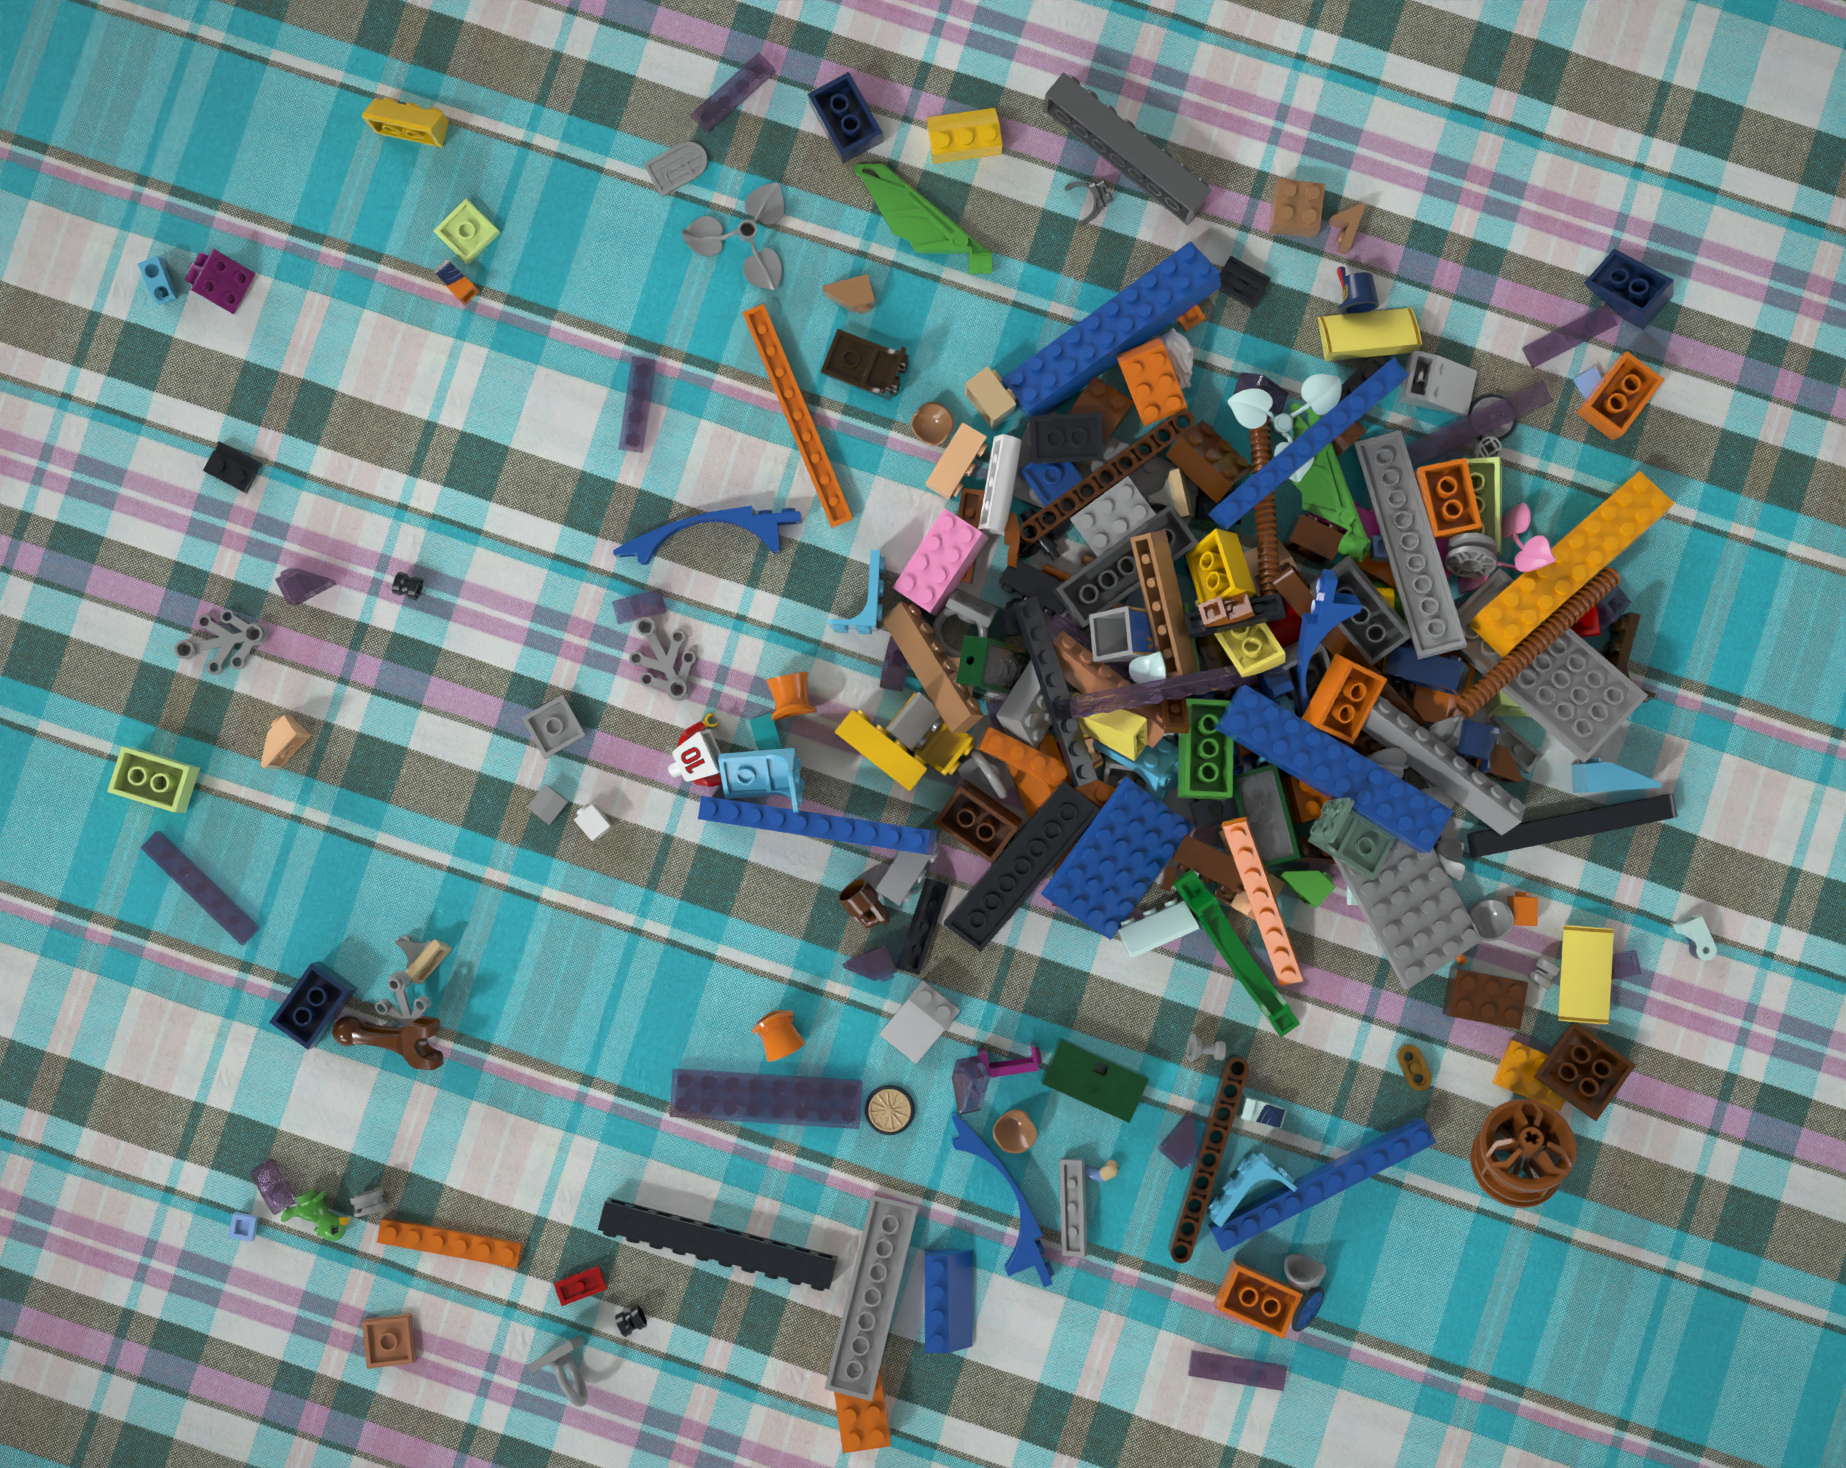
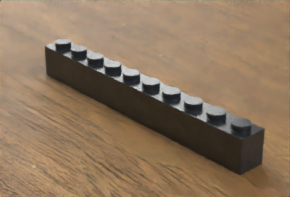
(717, 1243)

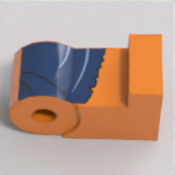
(456, 282)

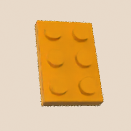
(1517, 1073)

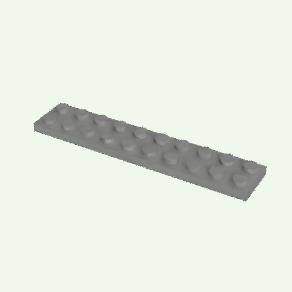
(1410, 545)

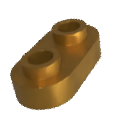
(1414, 1066)

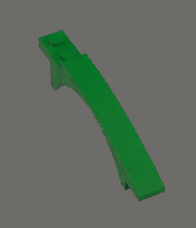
(1214, 923)

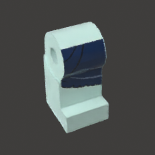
(1698, 936)
(1261, 1112)

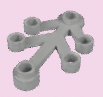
(225, 640)
(665, 662)
(398, 983)

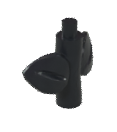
(1047, 543)

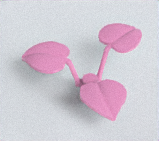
(1534, 553)

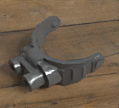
(1100, 196)

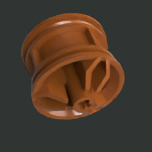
(1532, 1127)

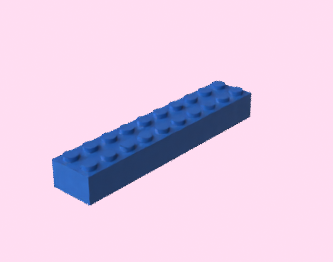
(1112, 329)
(1333, 768)

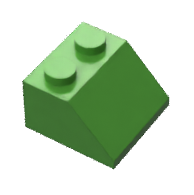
(1307, 884)

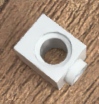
(593, 821)

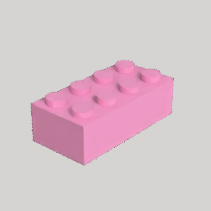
(940, 562)

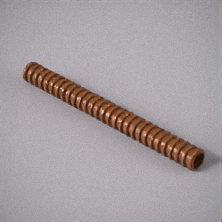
(1265, 513)
(1538, 641)

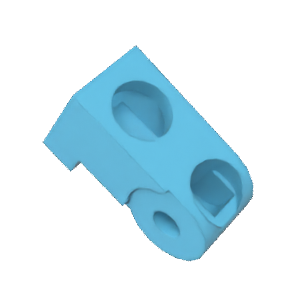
(158, 279)

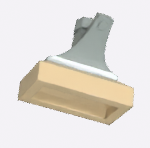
(1174, 493)
(422, 957)

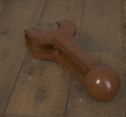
(407, 1041)

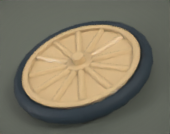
(889, 1110)

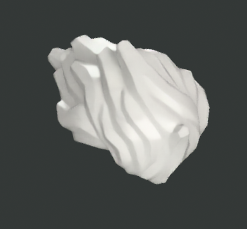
(1180, 356)

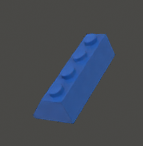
(948, 1300)

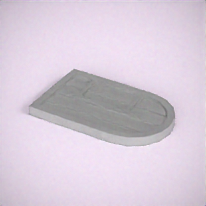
(677, 167)

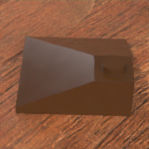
(1584, 1071)

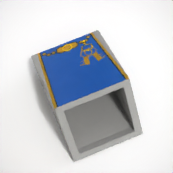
(1121, 634)

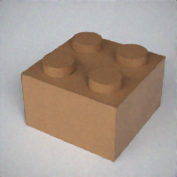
(1296, 208)

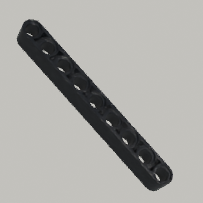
(1573, 825)

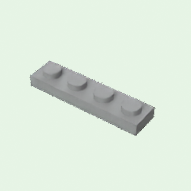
(1073, 1207)

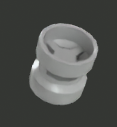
(1482, 449)
(1541, 978)

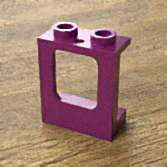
(1011, 1066)

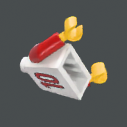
(697, 755)

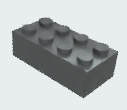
(1377, 626)

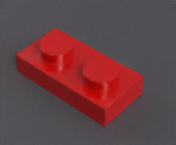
(580, 1285)

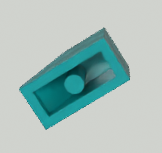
(766, 733)

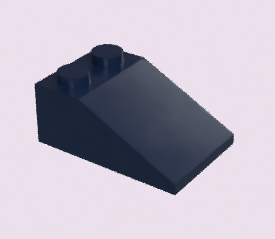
(1631, 288)

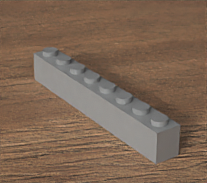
(1444, 767)

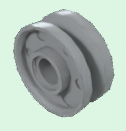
(1471, 555)

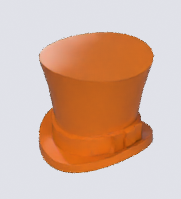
(790, 695)
(778, 1034)

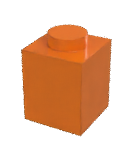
(1524, 909)

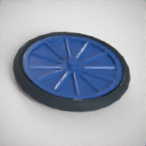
(1307, 1309)

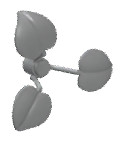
(765, 205)
(1395, 759)

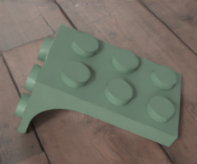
(1351, 837)

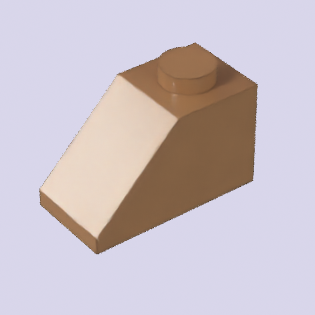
(853, 294)

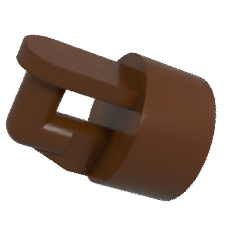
(859, 898)

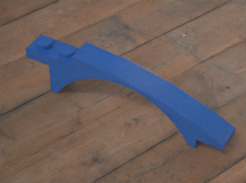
(763, 525)
(1325, 614)
(1026, 1250)

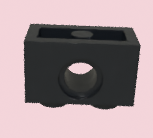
(1205, 818)

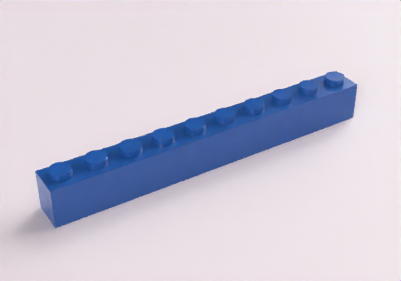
(1308, 444)
(817, 825)
(1323, 1183)

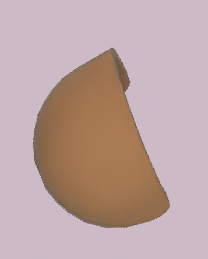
(932, 423)
(1015, 1131)

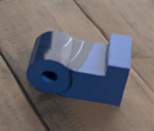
(1275, 683)

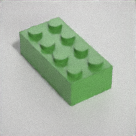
(1205, 753)

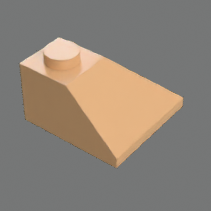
(283, 742)

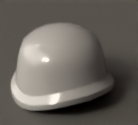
(1303, 1272)

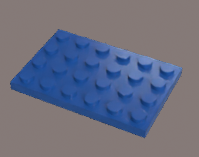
(1117, 858)

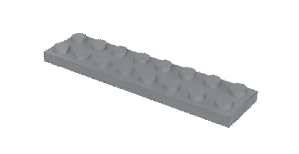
(871, 1298)

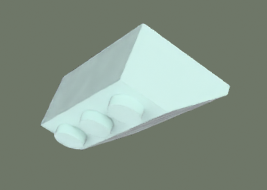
(1157, 927)

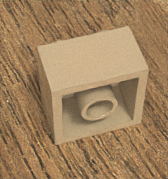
(990, 397)

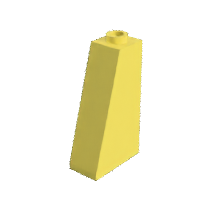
(1118, 730)

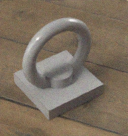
(968, 609)
(987, 774)
(557, 1359)

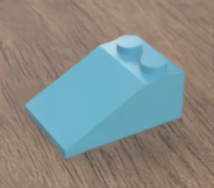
(1607, 776)

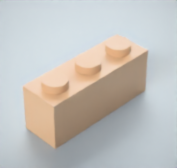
(957, 462)

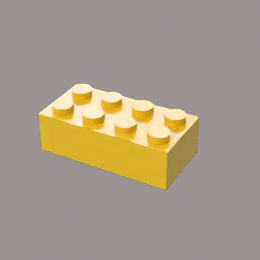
(880, 750)

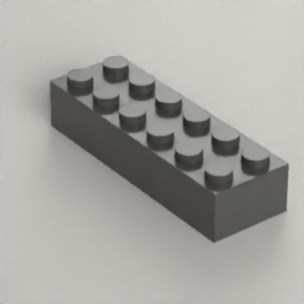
(1115, 571)

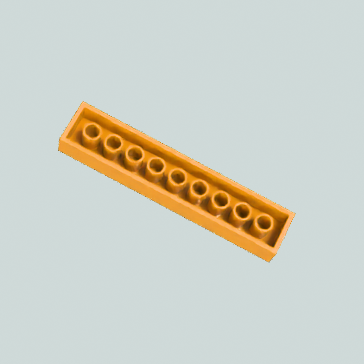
(1578, 560)

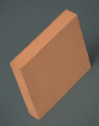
(389, 1341)

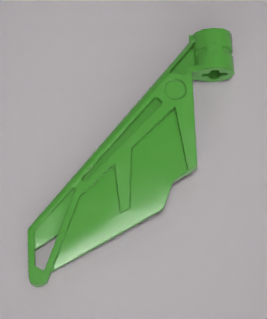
(919, 221)
(1328, 494)

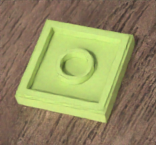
(467, 231)

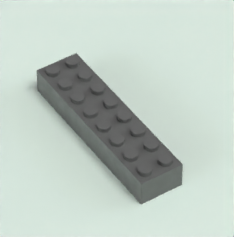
(1126, 148)

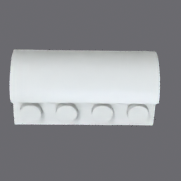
(999, 484)

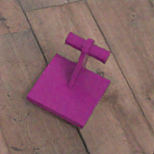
(219, 279)

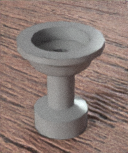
(1196, 1048)

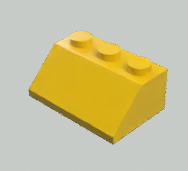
(407, 121)
(964, 135)
(1219, 567)

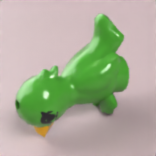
(314, 1209)

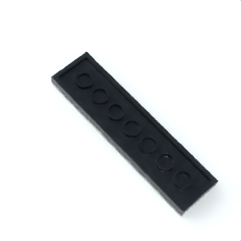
(1022, 865)

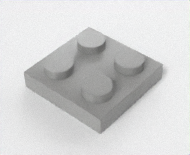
(554, 726)

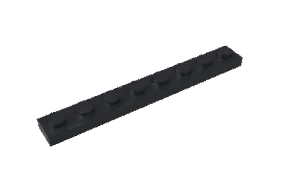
(1054, 691)

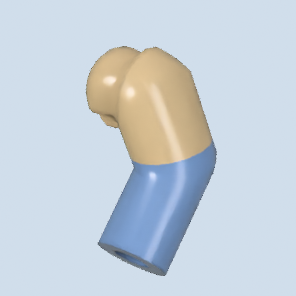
(1104, 1173)

